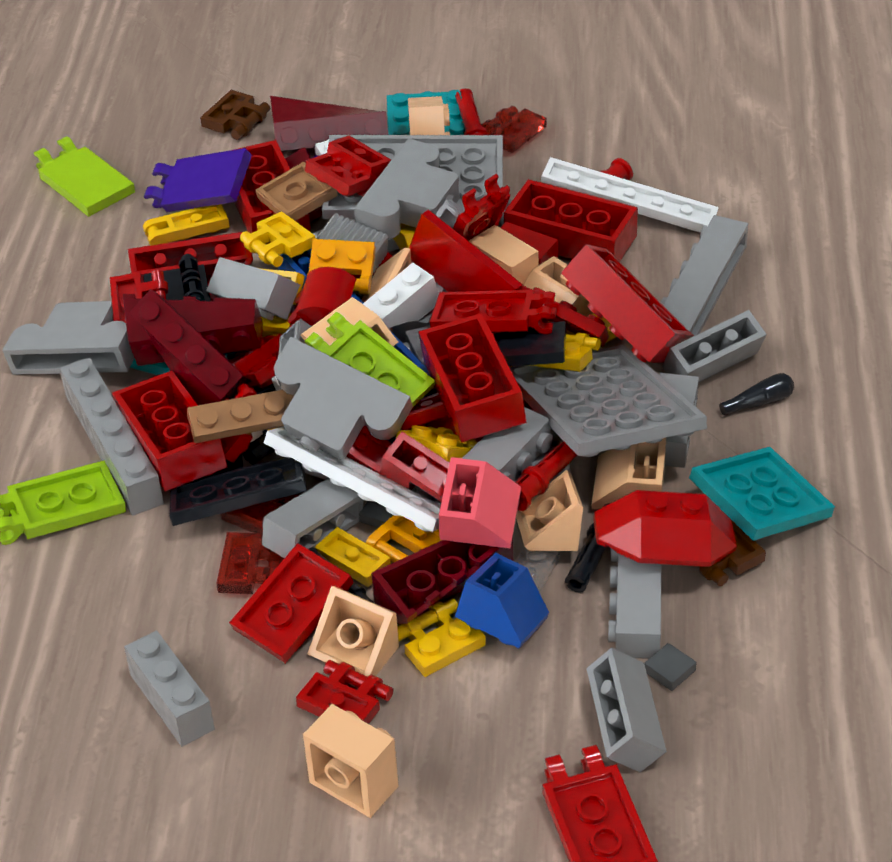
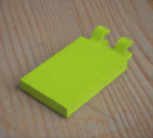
(83, 177)
(373, 356)
(59, 502)

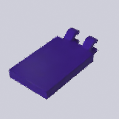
(200, 180)

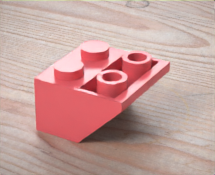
(478, 504)

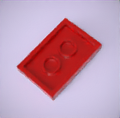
(289, 602)

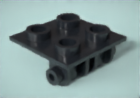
(186, 280)

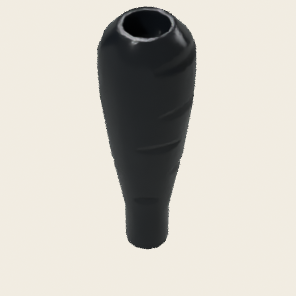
(766, 391)

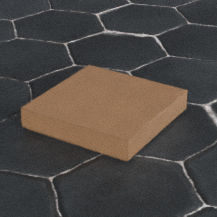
(295, 193)

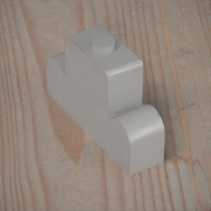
(407, 189)
(71, 335)
(335, 401)

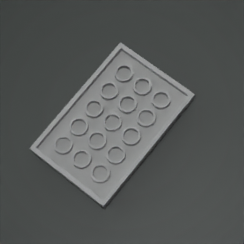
(470, 156)
(608, 403)

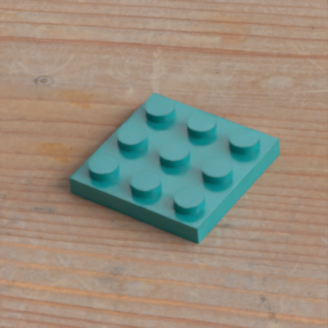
(399, 113)
(761, 493)

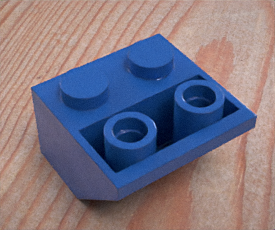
(502, 601)

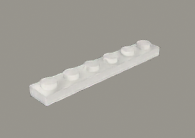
(649, 200)
(368, 483)

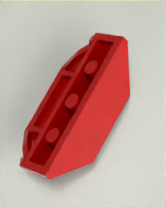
(205, 250)
(666, 528)

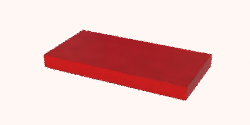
(454, 260)

